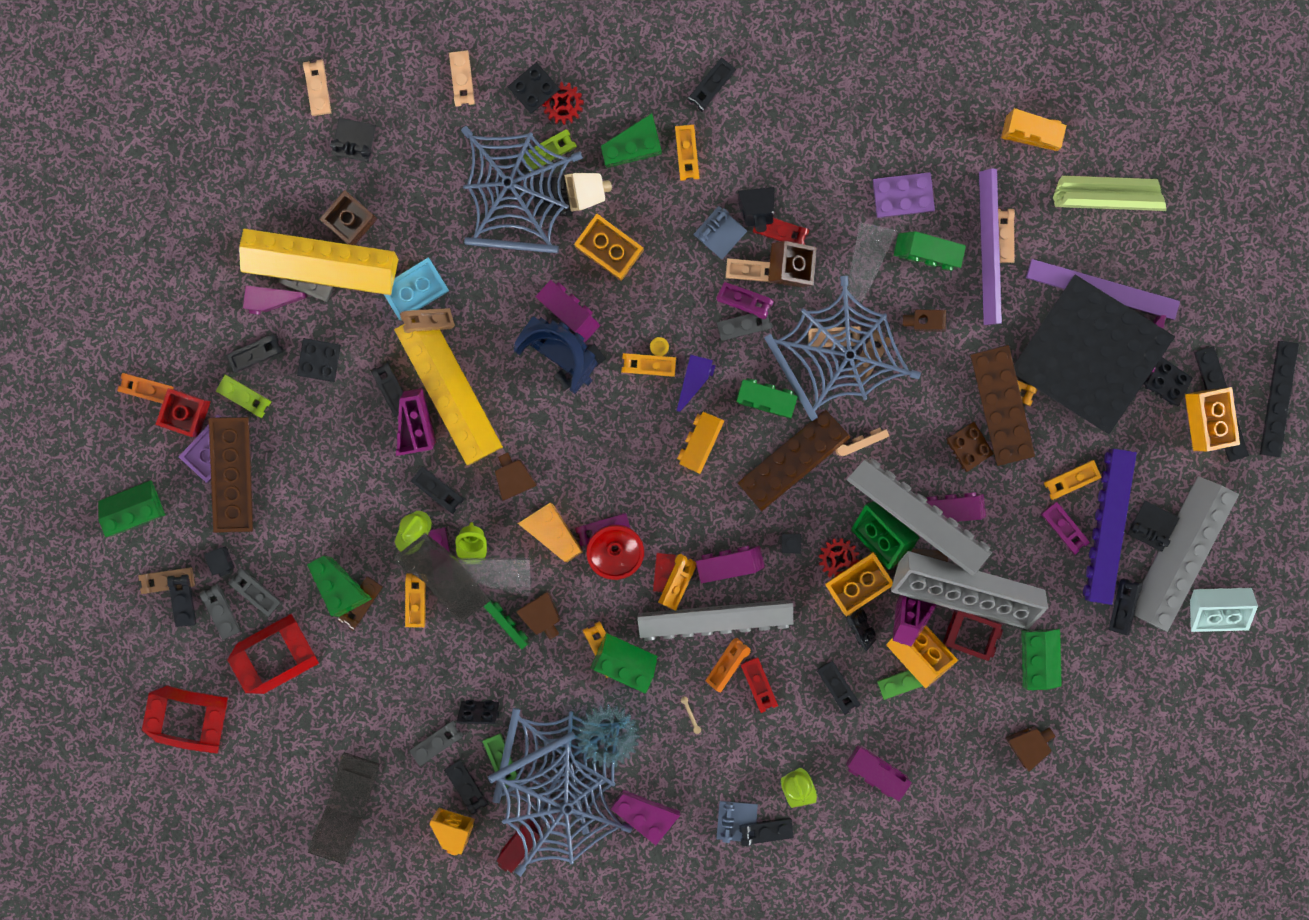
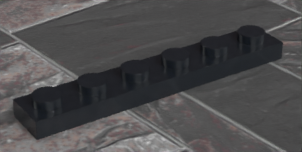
(1214, 379)
(1279, 398)

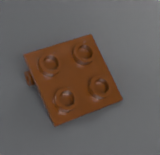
(969, 446)

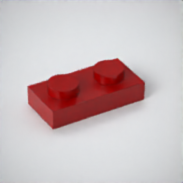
(663, 570)

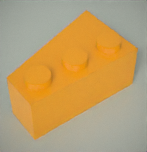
(1033, 130)
(552, 532)

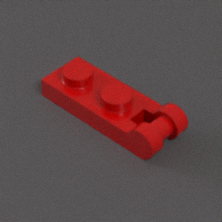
(783, 231)
(758, 684)

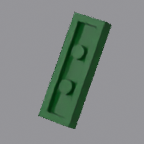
(507, 623)

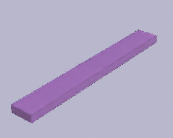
(990, 247)
(1128, 296)

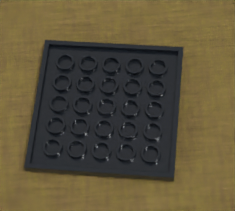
(1092, 354)

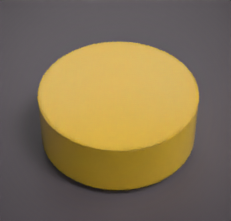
(659, 346)

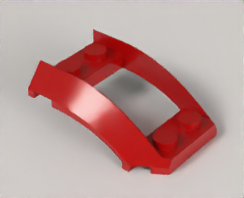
(296, 644)
(212, 723)

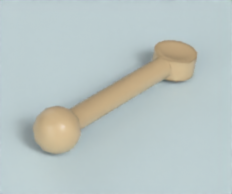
(697, 729)

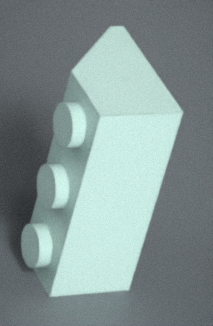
(1222, 609)

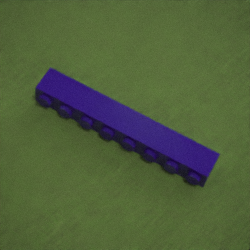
(1110, 526)

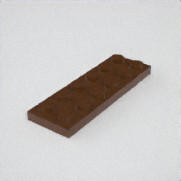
(1002, 405)
(793, 460)
(231, 474)

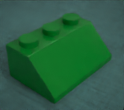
(129, 509)
(884, 534)
(1041, 659)
(625, 663)

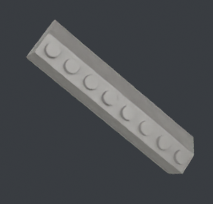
(920, 516)
(1181, 561)
(977, 594)
(715, 618)

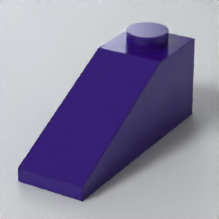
(696, 375)

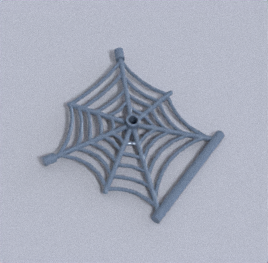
(549, 248)
(772, 343)
(497, 776)
(498, 793)

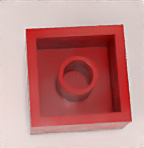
(182, 413)

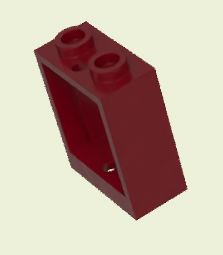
(953, 629)
(514, 850)

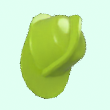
(411, 528)
(471, 542)
(798, 788)

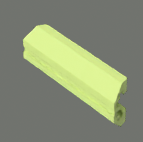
(1109, 193)

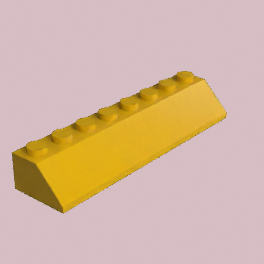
(317, 261)
(450, 393)

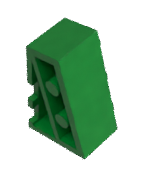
(633, 144)
(930, 250)
(766, 398)
(336, 586)

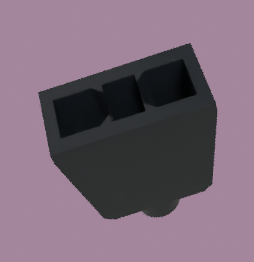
(757, 207)

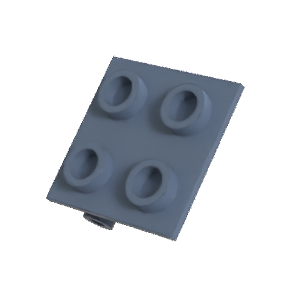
(720, 232)
(731, 816)

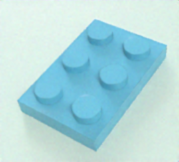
(416, 288)

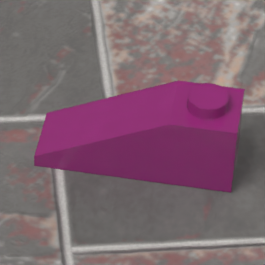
(267, 299)

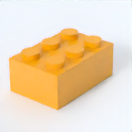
(609, 247)

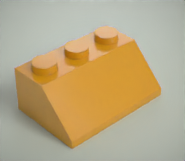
(1212, 419)
(700, 442)
(859, 584)
(925, 658)
(451, 830)

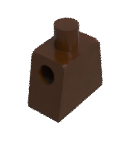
(935, 323)
(513, 477)
(541, 615)
(1031, 745)

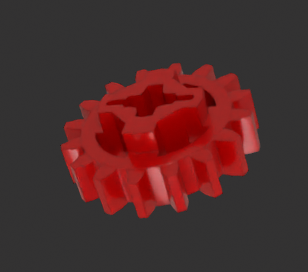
(557, 109)
(843, 550)

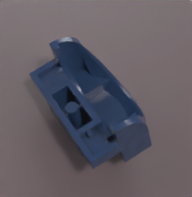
(560, 347)

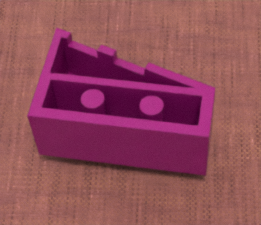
(568, 309)
(414, 424)
(960, 508)
(730, 564)
(910, 619)
(878, 773)
(644, 815)

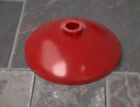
(619, 562)

